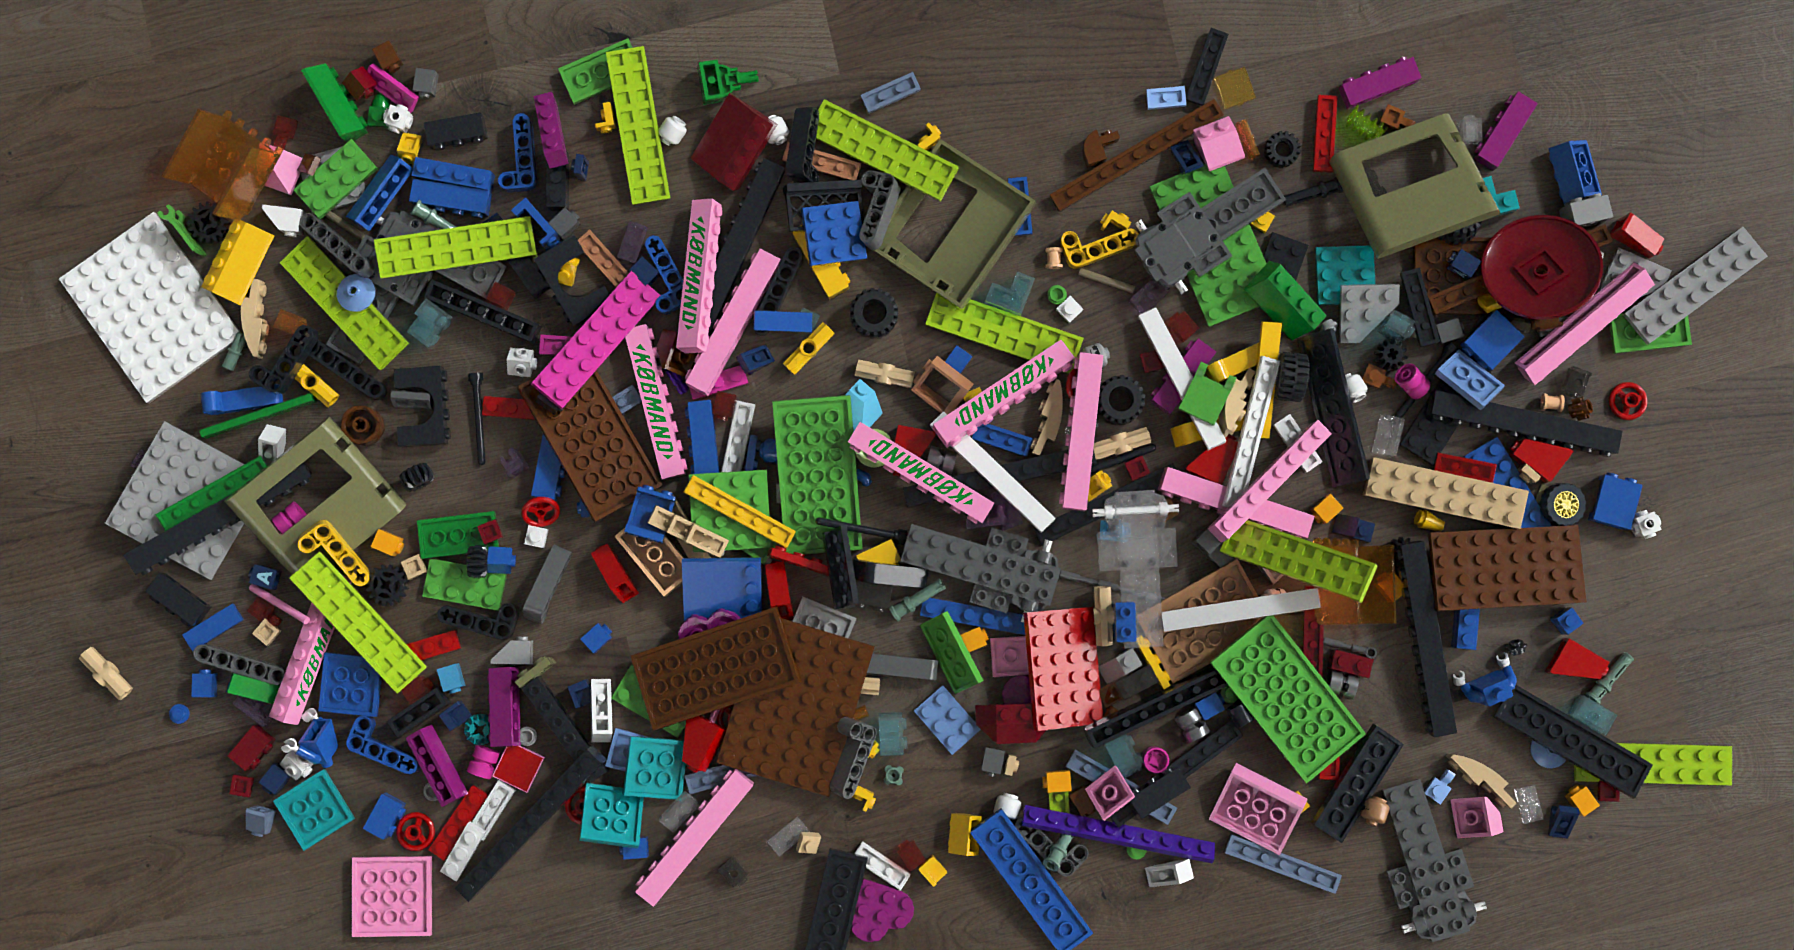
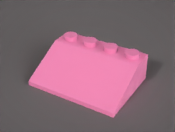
(1258, 809)

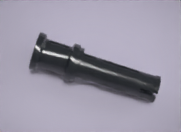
(1321, 190)

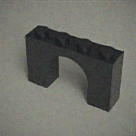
(550, 262)
(435, 429)

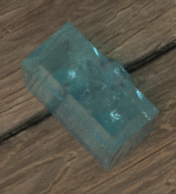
(1397, 326)
(1592, 714)
(891, 734)
(1124, 756)

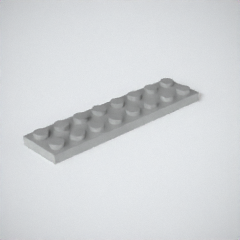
(1695, 285)

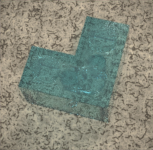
(1011, 299)
(429, 323)

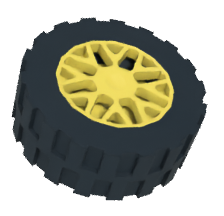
(1562, 504)

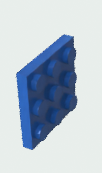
(833, 233)
(349, 685)

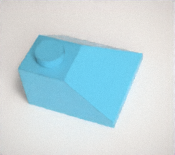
(864, 404)

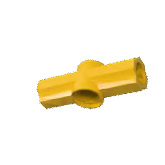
(818, 339)
(320, 390)

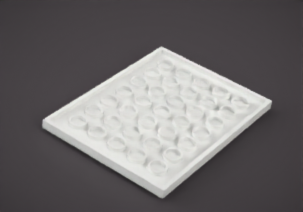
(150, 307)

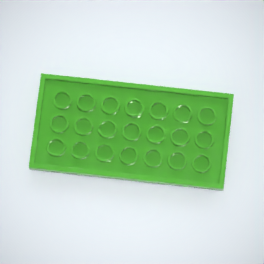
(1221, 289)
(816, 469)
(1287, 697)

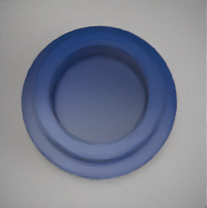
(179, 713)

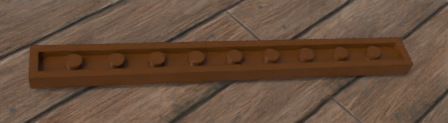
(1135, 155)
(1475, 287)

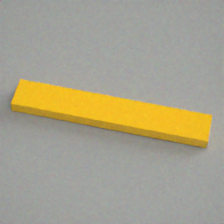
(1269, 347)
(739, 511)

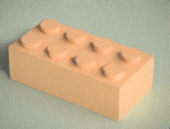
(658, 561)

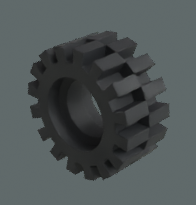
(1286, 138)

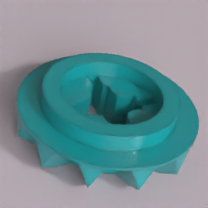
(470, 728)

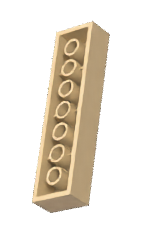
(1446, 493)

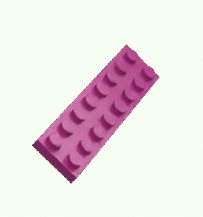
(595, 340)

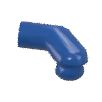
(863, 477)

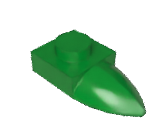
(376, 111)

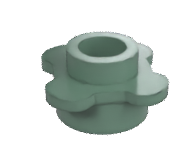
(897, 771)

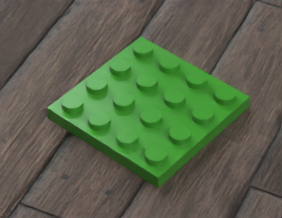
(745, 486)

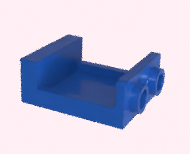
(526, 209)
(1491, 341)
(1616, 502)
(641, 510)
(1124, 622)

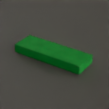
(252, 688)

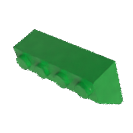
(335, 101)
(1284, 301)

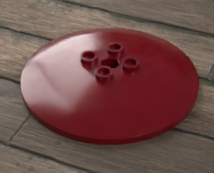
(1549, 243)

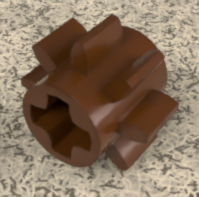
(1580, 408)

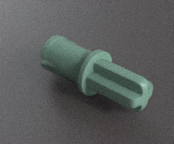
(234, 351)

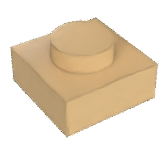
(1528, 474)
(414, 566)
(266, 632)
(1011, 765)
(808, 842)

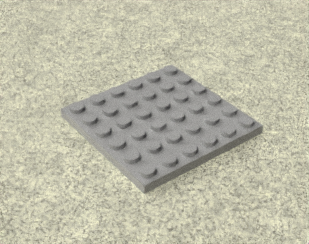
(168, 473)

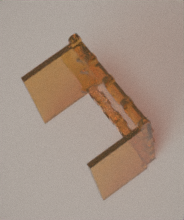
(223, 162)
(1380, 598)

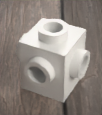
(401, 124)
(521, 362)
(1639, 525)
(296, 765)

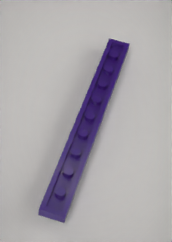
(1124, 835)

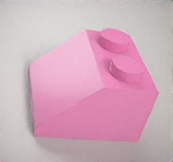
(1218, 143)

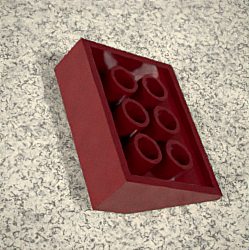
(733, 142)

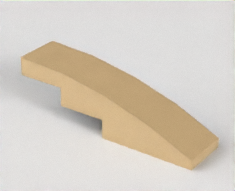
(688, 531)

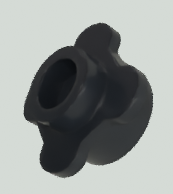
(1516, 647)

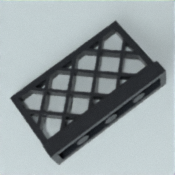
(819, 189)
(840, 568)

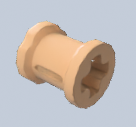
(1054, 258)
(1552, 402)

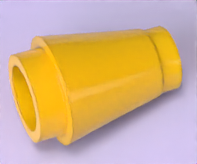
(1427, 520)

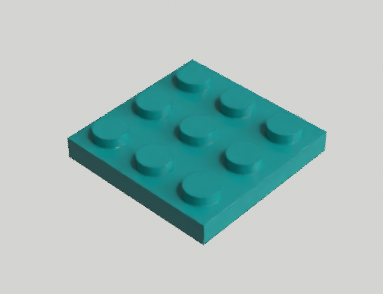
(1342, 267)
(654, 768)
(314, 809)
(610, 816)

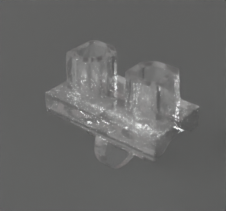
(1529, 804)

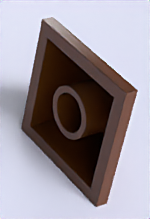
(673, 358)

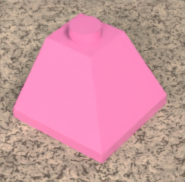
(284, 173)
(1109, 792)
(1476, 817)

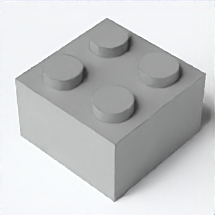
(1588, 211)

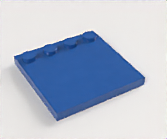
(721, 584)

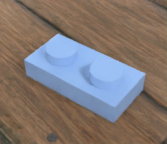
(1166, 97)

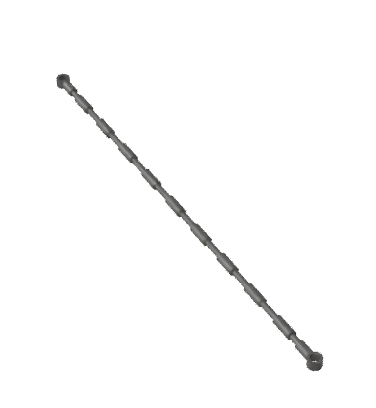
(1326, 641)

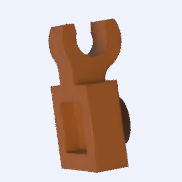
(1394, 118)
(1376, 376)

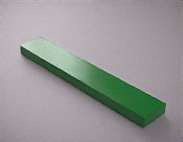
(258, 416)
(209, 494)

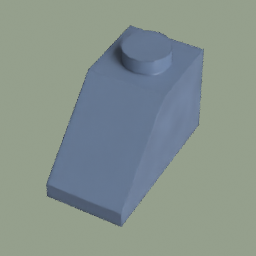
(259, 820)

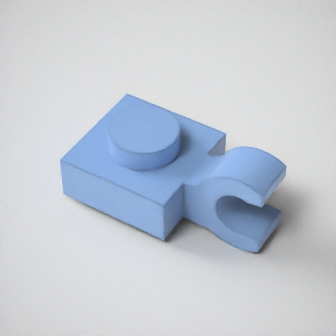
(1438, 788)

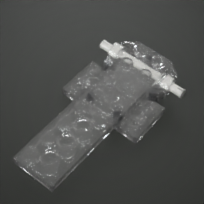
(1138, 548)

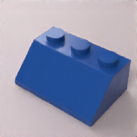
(1574, 170)

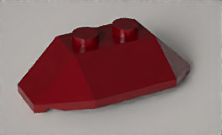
(1007, 723)

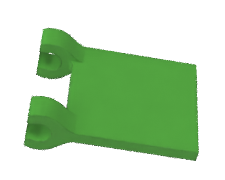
(182, 229)
(1206, 397)

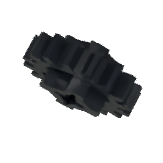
(205, 230)
(382, 578)

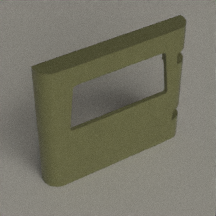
(1420, 209)
(975, 238)
(353, 509)

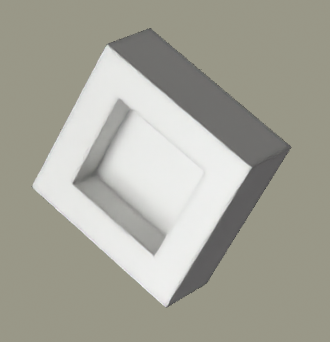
(1069, 309)
(536, 536)

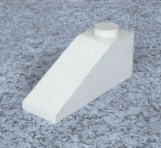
(601, 710)

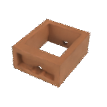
(932, 397)

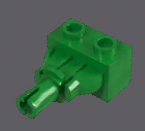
(720, 80)

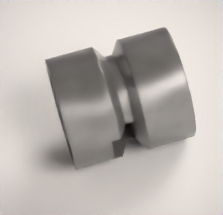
(942, 460)
(1335, 681)
(1192, 725)

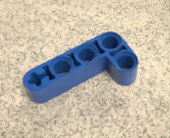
(520, 153)
(665, 272)
(238, 400)
(384, 748)

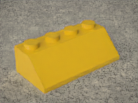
(237, 261)

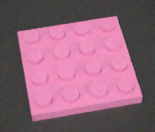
(391, 896)

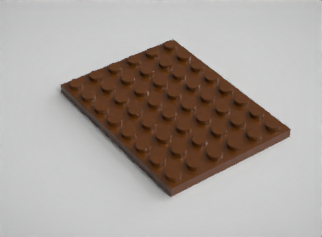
(794, 730)

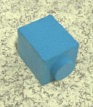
(451, 678)

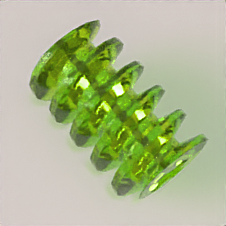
(1365, 124)

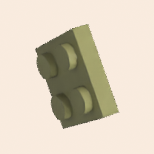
(540, 666)

